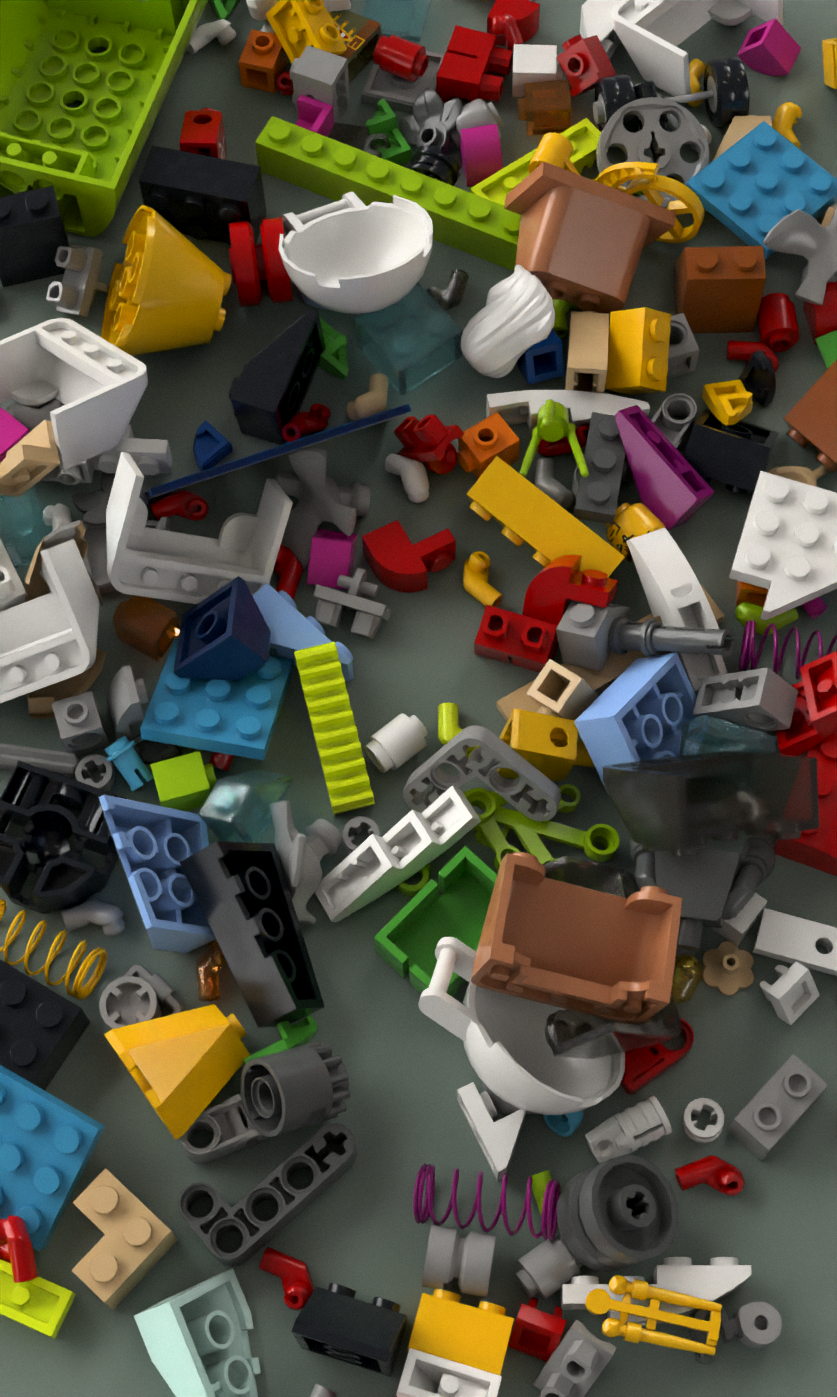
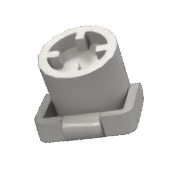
(135, 999)

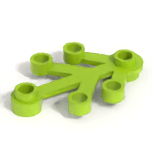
(530, 831)

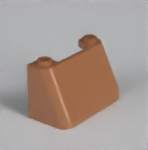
(577, 944)

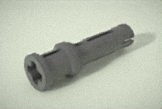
(654, 637)

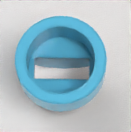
(561, 1125)

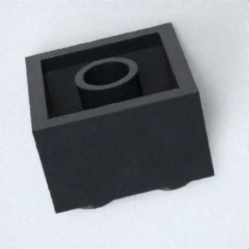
(730, 452)

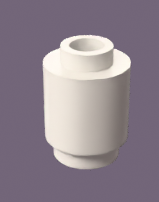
(396, 742)

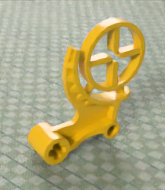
(558, 149)

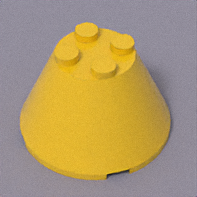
(163, 291)

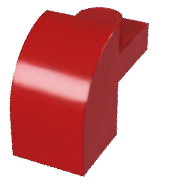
(406, 565)
(562, 582)

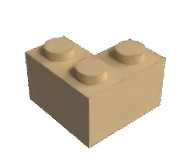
(131, 1239)

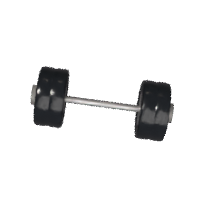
(724, 94)

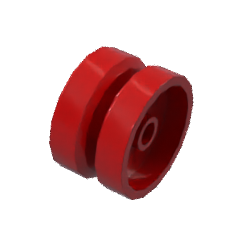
(258, 262)

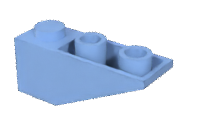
(292, 630)

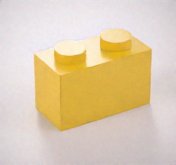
(638, 351)
(462, 1332)

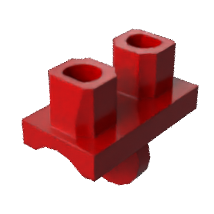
(429, 442)

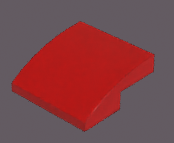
(814, 708)

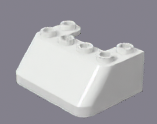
(53, 633)

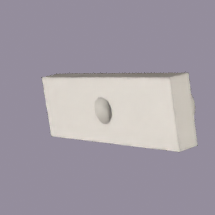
(795, 940)

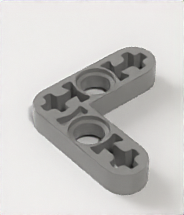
(484, 764)

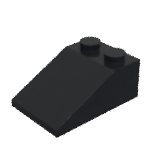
(278, 380)
(351, 1329)

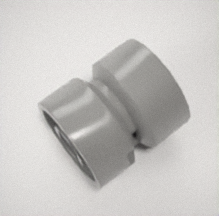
(458, 1261)

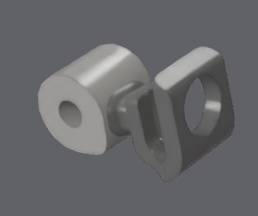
(753, 1323)

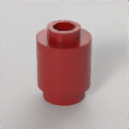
(401, 57)
(778, 322)

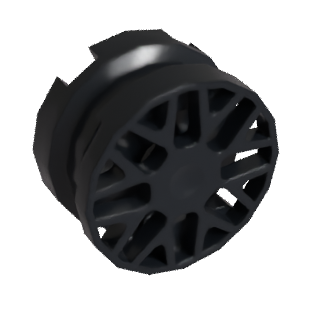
(434, 164)

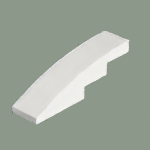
(524, 405)
(391, 859)

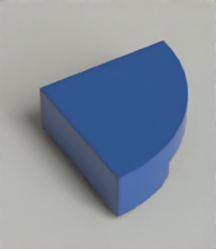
(209, 446)

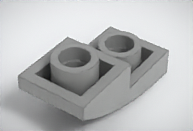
(125, 701)

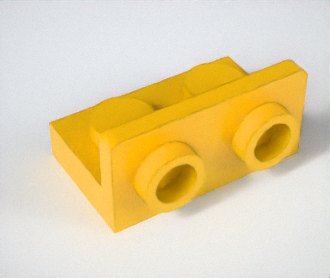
(304, 24)

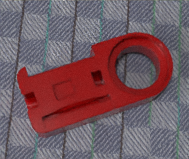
(650, 1062)

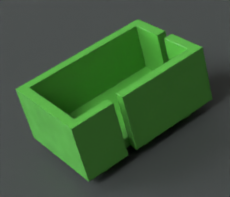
(460, 912)

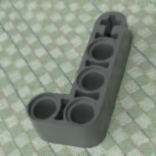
(275, 1188)

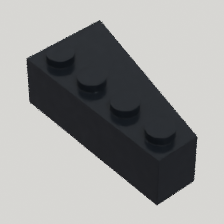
(256, 928)

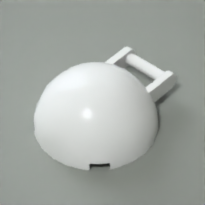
(357, 254)
(509, 1042)

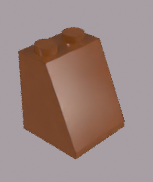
(720, 287)
(815, 419)

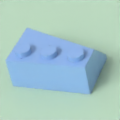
(639, 713)
(150, 847)

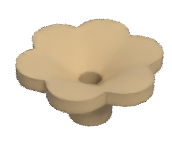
(725, 977)

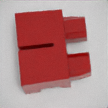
(469, 65)
(516, 637)

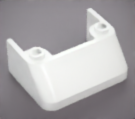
(656, 27)
(81, 371)
(182, 564)

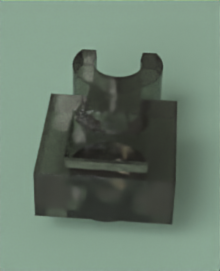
(359, 138)

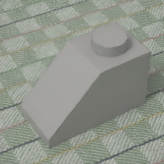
(585, 633)

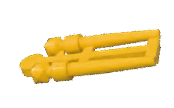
(599, 1302)

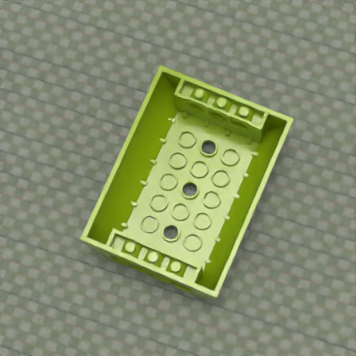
(50, 64)

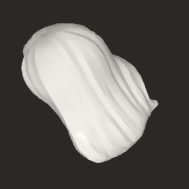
(514, 319)

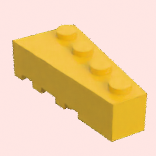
(537, 520)

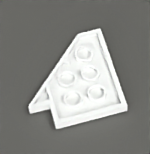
(788, 543)

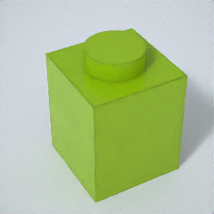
(183, 781)

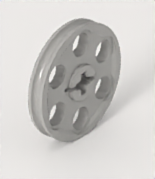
(664, 142)

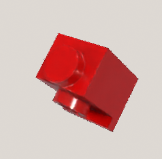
(584, 63)

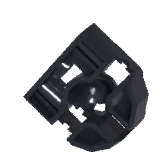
(47, 828)

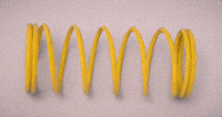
(77, 992)

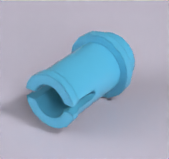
(128, 762)

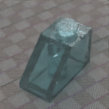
(240, 804)

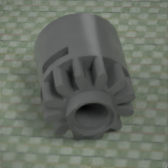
(294, 1088)

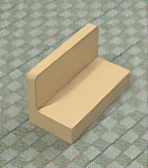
(29, 461)

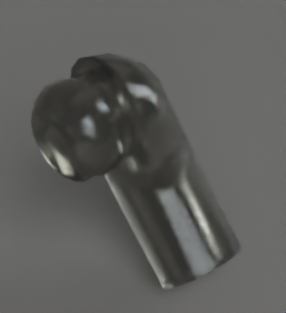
(453, 293)

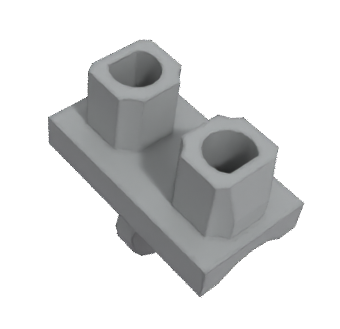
(79, 281)
(333, 602)
(574, 1364)

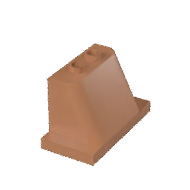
(583, 236)

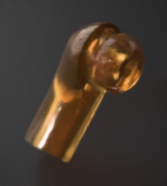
(207, 972)

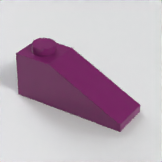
(661, 473)

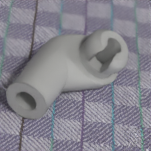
(546, 483)

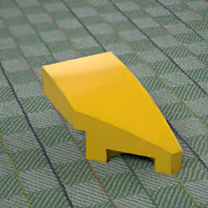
(728, 401)

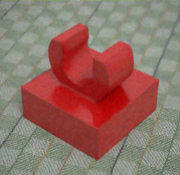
(537, 1331)

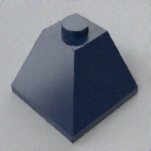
(223, 636)

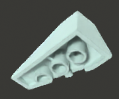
(203, 1339)

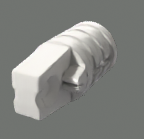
(629, 1130)

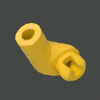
(784, 120)

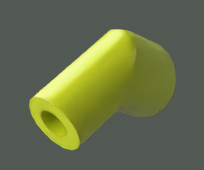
(448, 724)

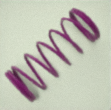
(748, 648)
(549, 1209)

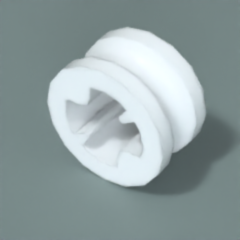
(695, 1108)

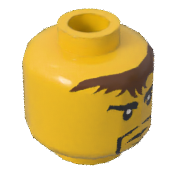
(629, 523)

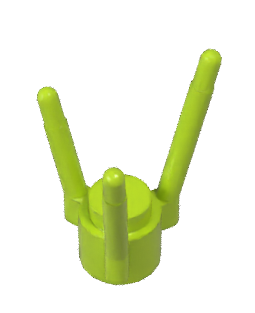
(552, 426)

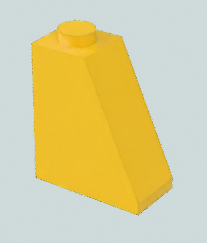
(181, 1061)

